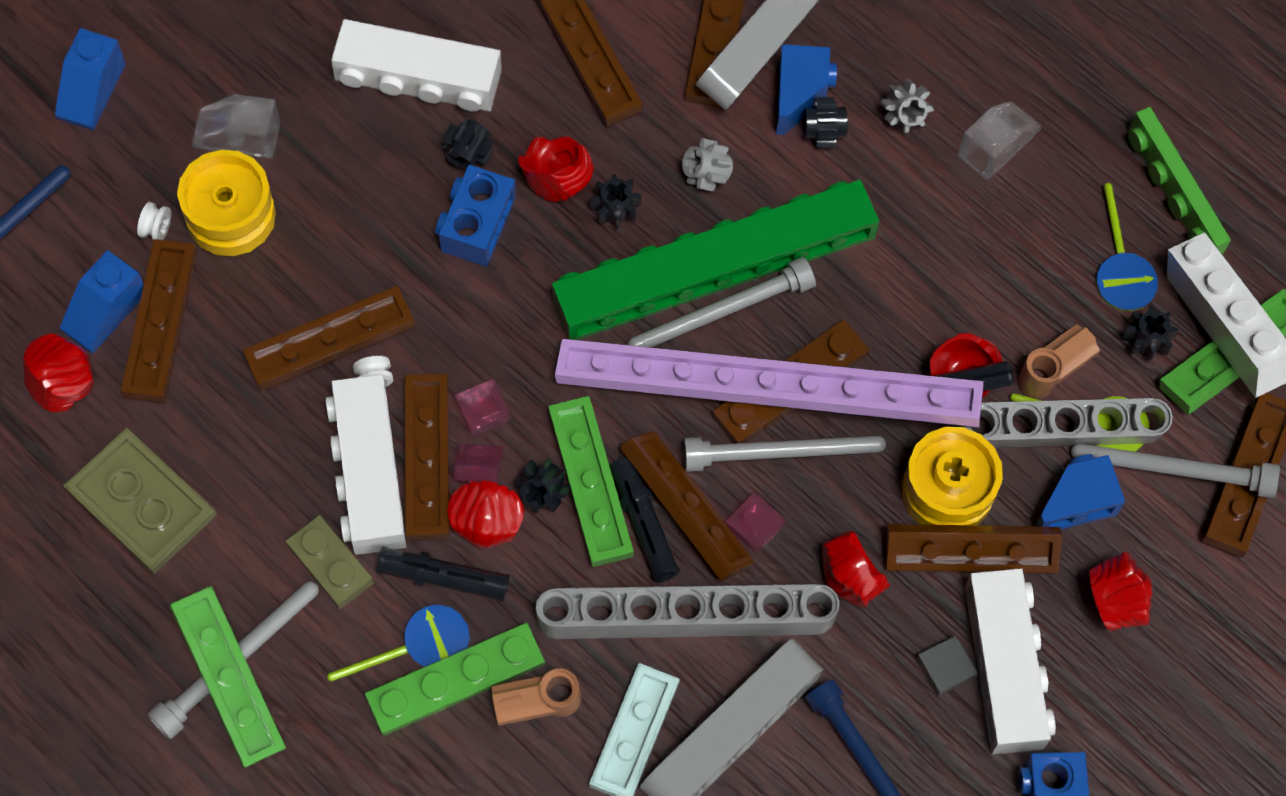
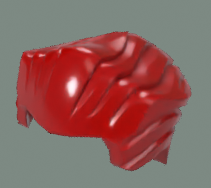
(556, 167)
(962, 353)
(57, 372)
(485, 513)
(851, 571)
(1121, 592)

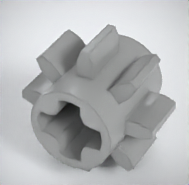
(901, 97)
(707, 165)

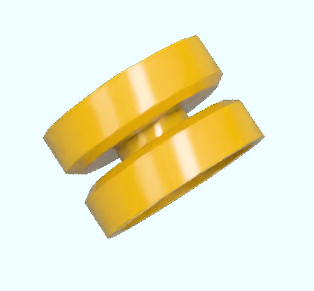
(226, 202)
(951, 478)

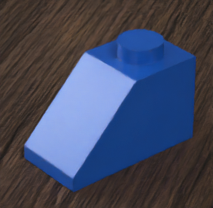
(803, 75)
(88, 78)
(101, 301)
(1084, 494)

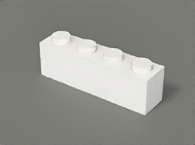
(416, 65)
(1228, 313)
(367, 463)
(1008, 661)

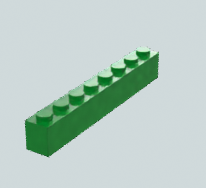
(713, 259)

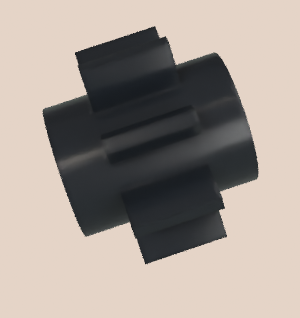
(825, 122)
(467, 144)
(615, 201)
(1158, 340)
(542, 485)

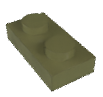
(329, 562)

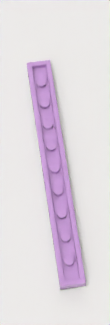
(770, 382)

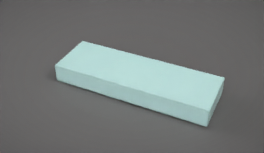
(634, 732)

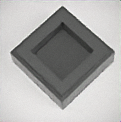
(947, 665)

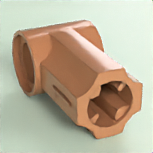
(1057, 360)
(531, 700)

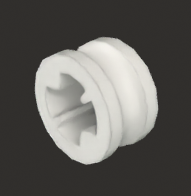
(154, 221)
(374, 366)

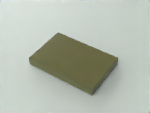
(140, 500)

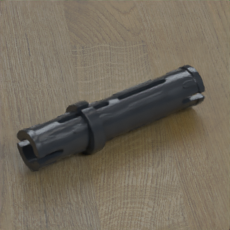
(638, 504)
(394, 563)

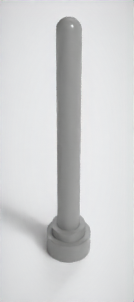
(796, 277)
(701, 453)
(1260, 478)
(171, 715)

